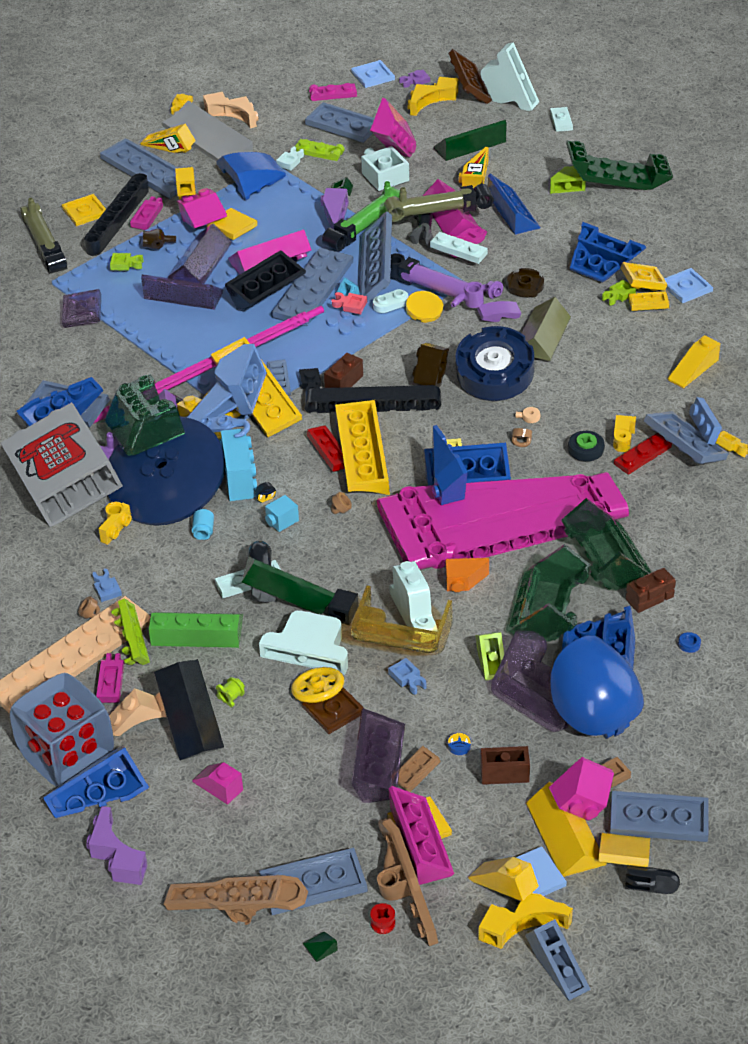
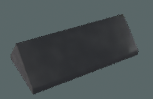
(263, 280)
(188, 709)

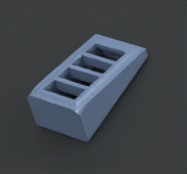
(279, 371)

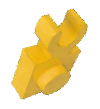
(179, 101)
(731, 443)

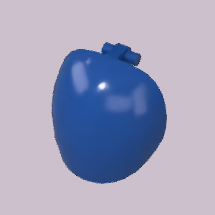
(595, 688)

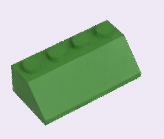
(195, 629)

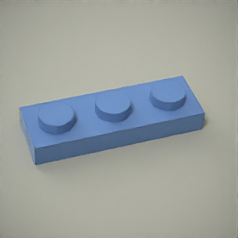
(705, 420)

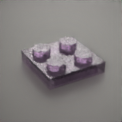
(81, 308)

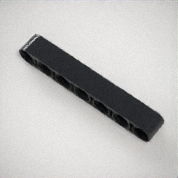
(116, 214)
(386, 398)

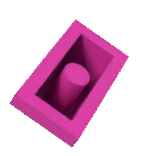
(220, 781)

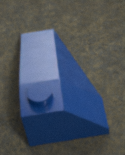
(80, 394)
(448, 470)
(103, 781)

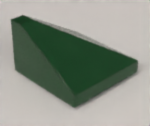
(321, 946)

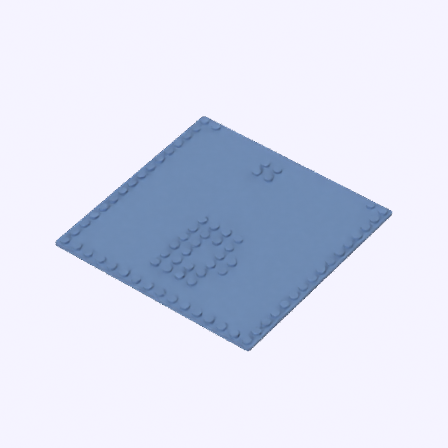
(188, 334)

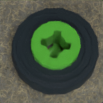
(586, 446)

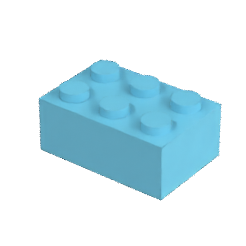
(239, 465)

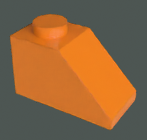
(465, 573)

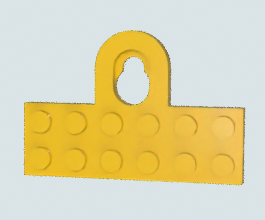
(273, 407)

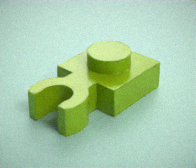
(124, 261)
(618, 291)

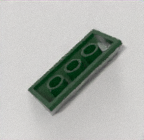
(472, 140)
(286, 586)

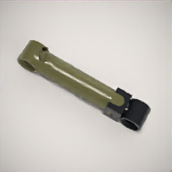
(465, 198)
(49, 248)

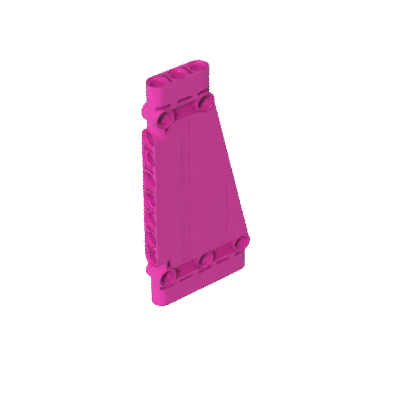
(492, 516)

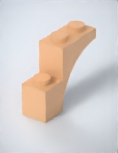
(240, 108)
(136, 709)

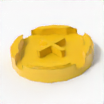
(424, 306)

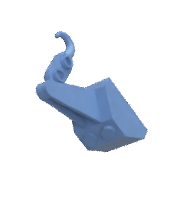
(238, 388)

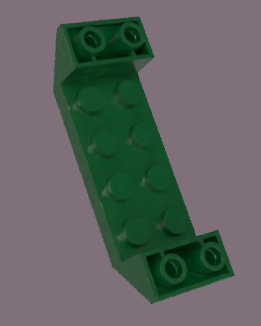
(620, 172)

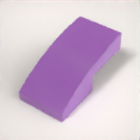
(496, 310)

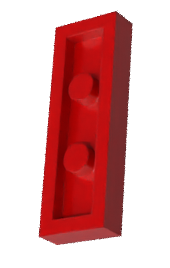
(327, 447)
(642, 453)

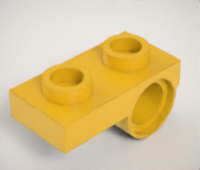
(117, 516)

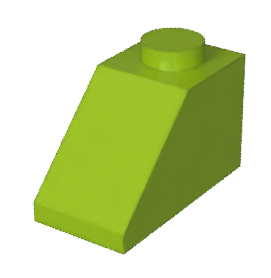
(567, 181)
(490, 652)

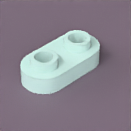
(390, 301)

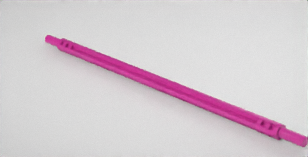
(208, 363)

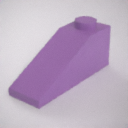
(335, 204)

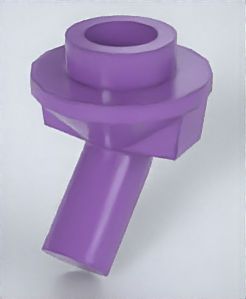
(494, 288)

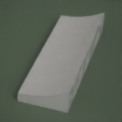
(211, 134)

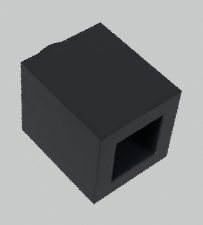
(343, 606)

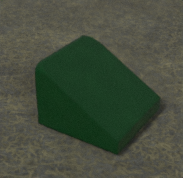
(344, 183)

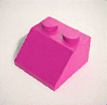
(201, 208)
(583, 789)

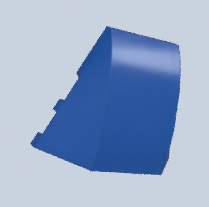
(251, 171)
(601, 255)
(614, 630)

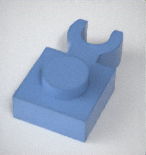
(106, 587)
(406, 673)

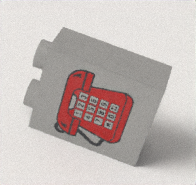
(61, 464)

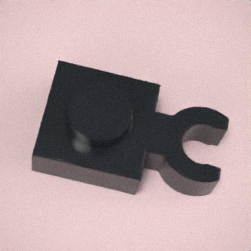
(309, 378)

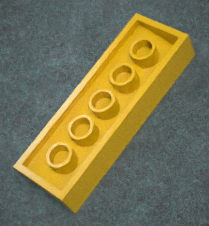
(362, 447)

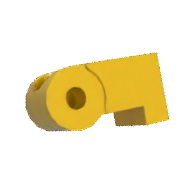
(622, 432)

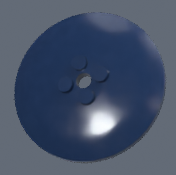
(179, 488)

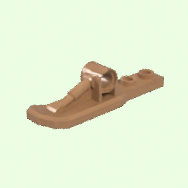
(401, 874)
(239, 895)

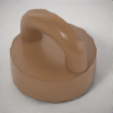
(521, 433)
(341, 503)
(87, 608)

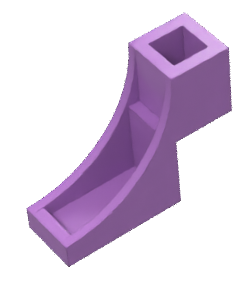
(124, 862)

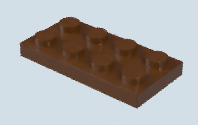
(469, 77)

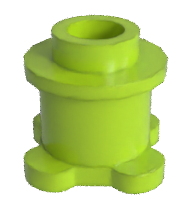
(230, 691)

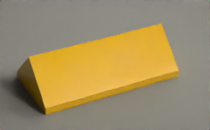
(564, 834)

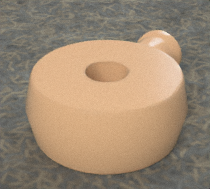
(529, 415)

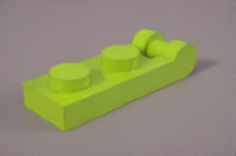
(320, 149)

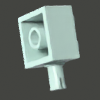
(384, 166)

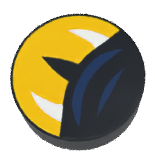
(265, 492)

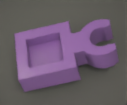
(416, 77)

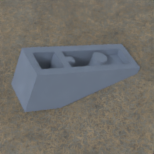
(557, 959)

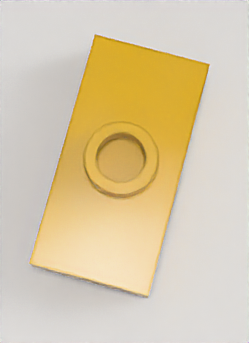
(648, 301)

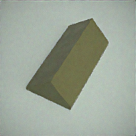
(546, 328)

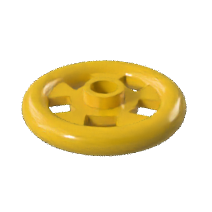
(318, 686)

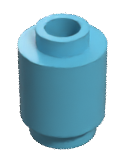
(202, 524)

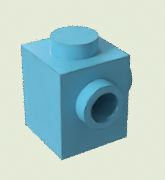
(281, 513)

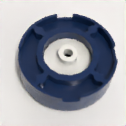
(495, 363)

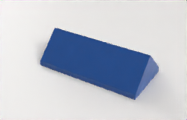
(511, 207)
(481, 462)

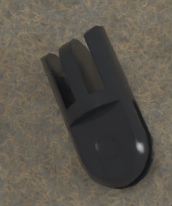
(651, 880)

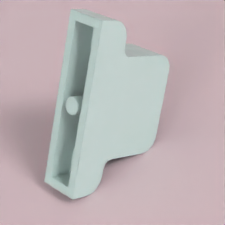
(508, 79)
(412, 596)
(307, 641)

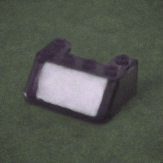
(526, 680)

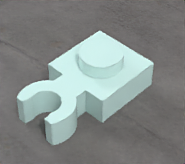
(290, 160)

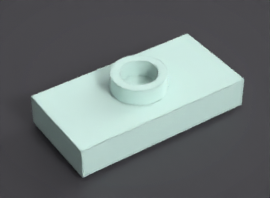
(561, 119)

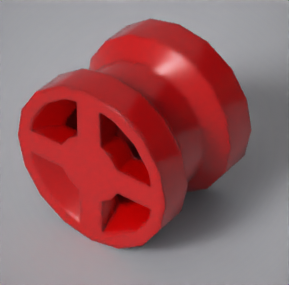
(386, 922)

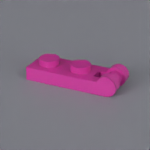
(332, 91)

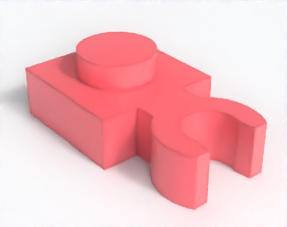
(352, 303)

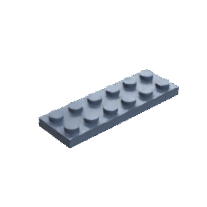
(135, 159)
(376, 257)
(315, 285)

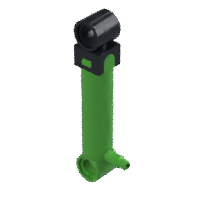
(346, 230)

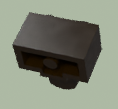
(430, 364)

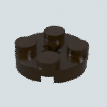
(517, 285)

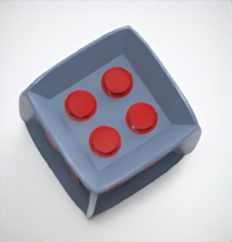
(61, 728)

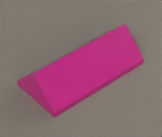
(451, 221)
(420, 835)

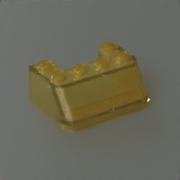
(371, 628)

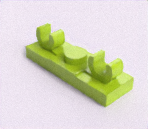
(131, 633)

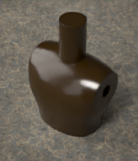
(156, 238)

